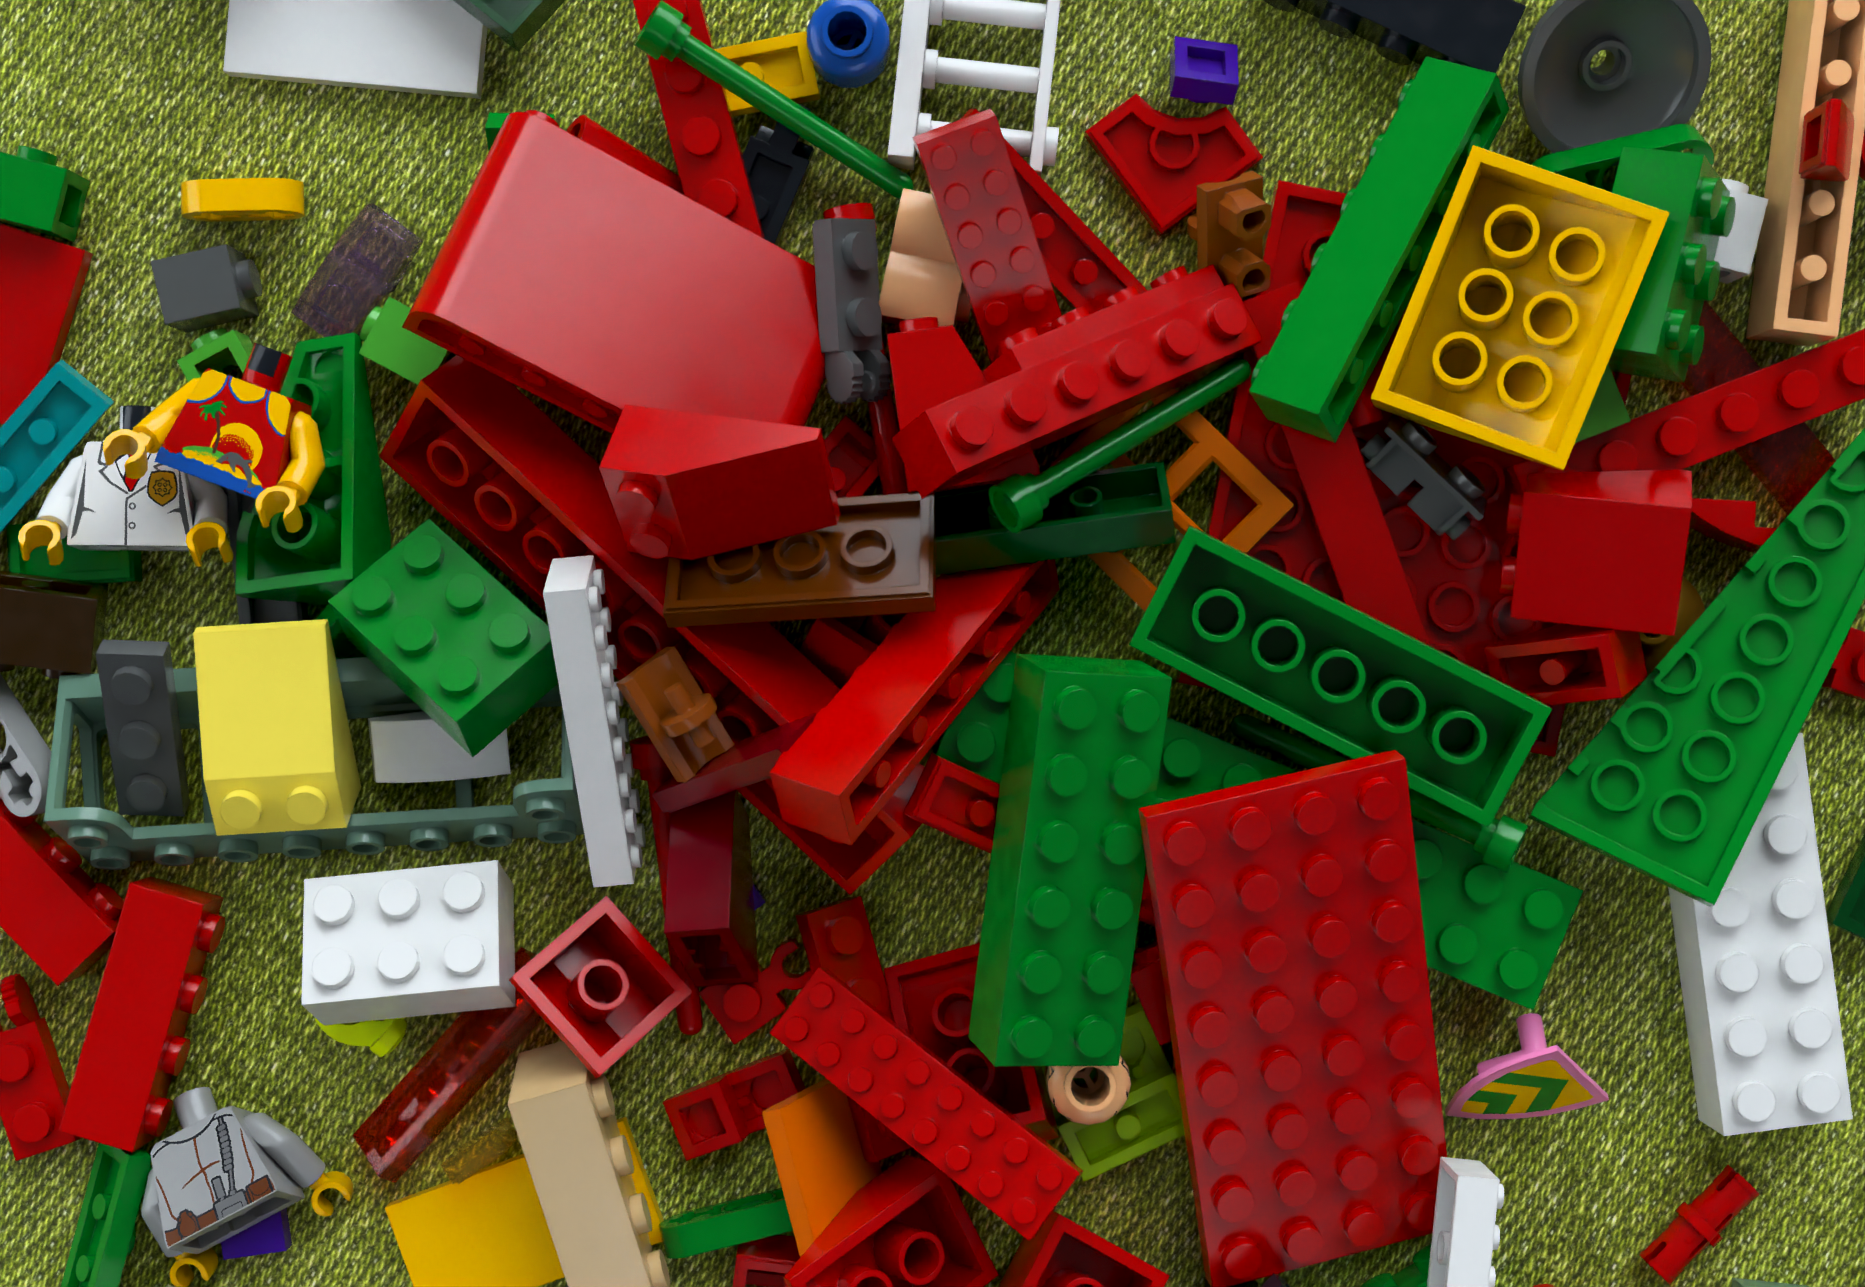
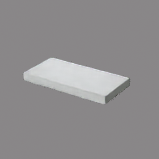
(358, 44)

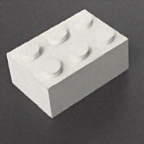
(408, 943)

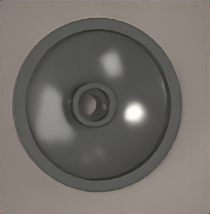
(1648, 80)

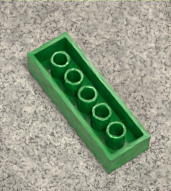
(1339, 674)
(1067, 860)

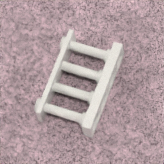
(923, 69)

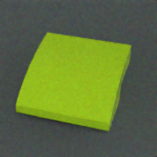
(1147, 1118)

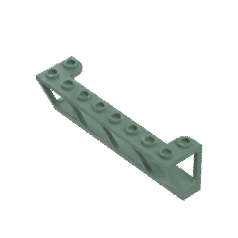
(109, 842)

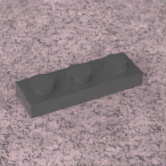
(143, 727)

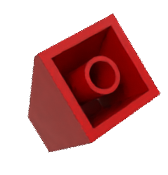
(932, 368)
(1600, 549)

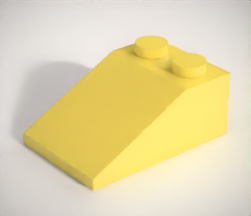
(274, 728)

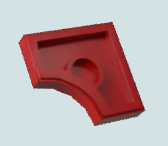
(1166, 157)

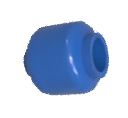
(853, 22)

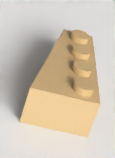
(583, 1172)

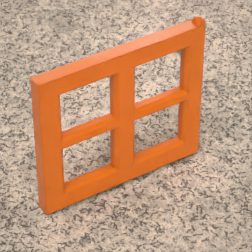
(1207, 448)

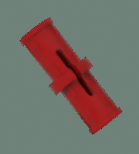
(1699, 1224)

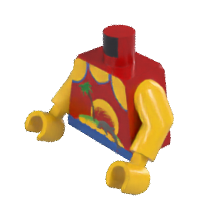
(234, 437)

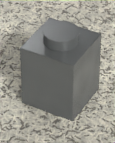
(207, 288)

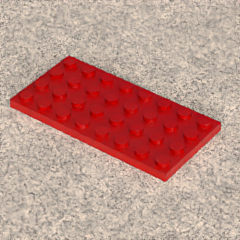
(1299, 1014)

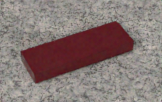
(736, 768)

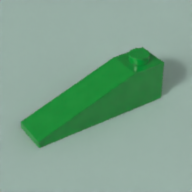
(347, 510)

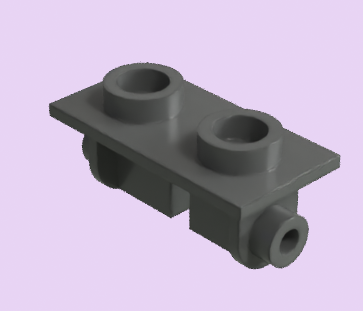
(1445, 490)

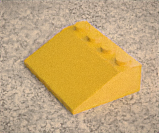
(1518, 308)

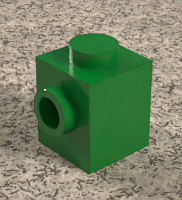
(40, 194)

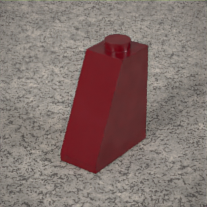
(712, 892)

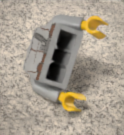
(225, 1177)

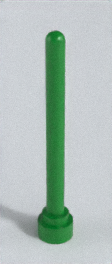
(670, 37)
(1021, 499)
(1496, 843)

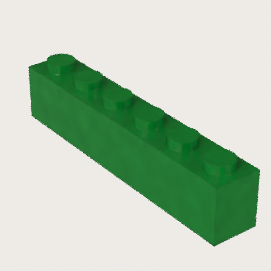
(1376, 250)

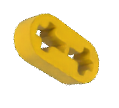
(242, 199)

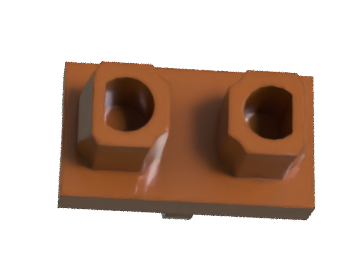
(1231, 231)
(675, 713)

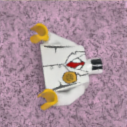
(115, 513)

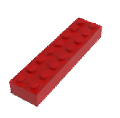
(988, 228)
(926, 1103)

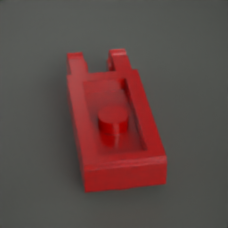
(30, 1076)

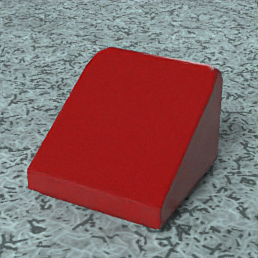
(1827, 142)

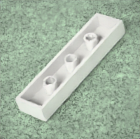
(593, 719)
(1464, 1225)

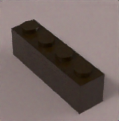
(50, 623)

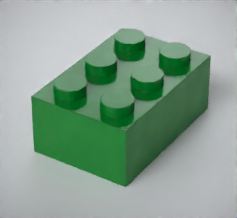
(1662, 324)
(449, 636)

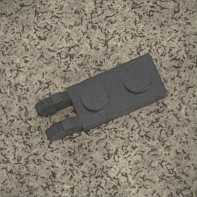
(850, 309)

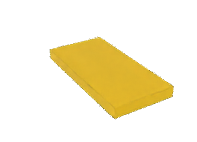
(490, 1227)

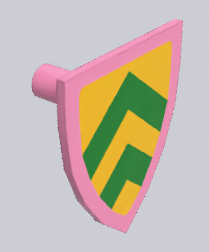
(1526, 1081)

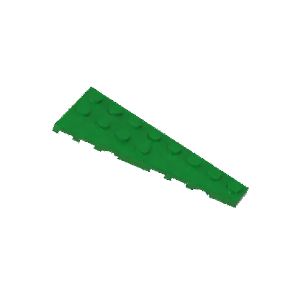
(1710, 727)

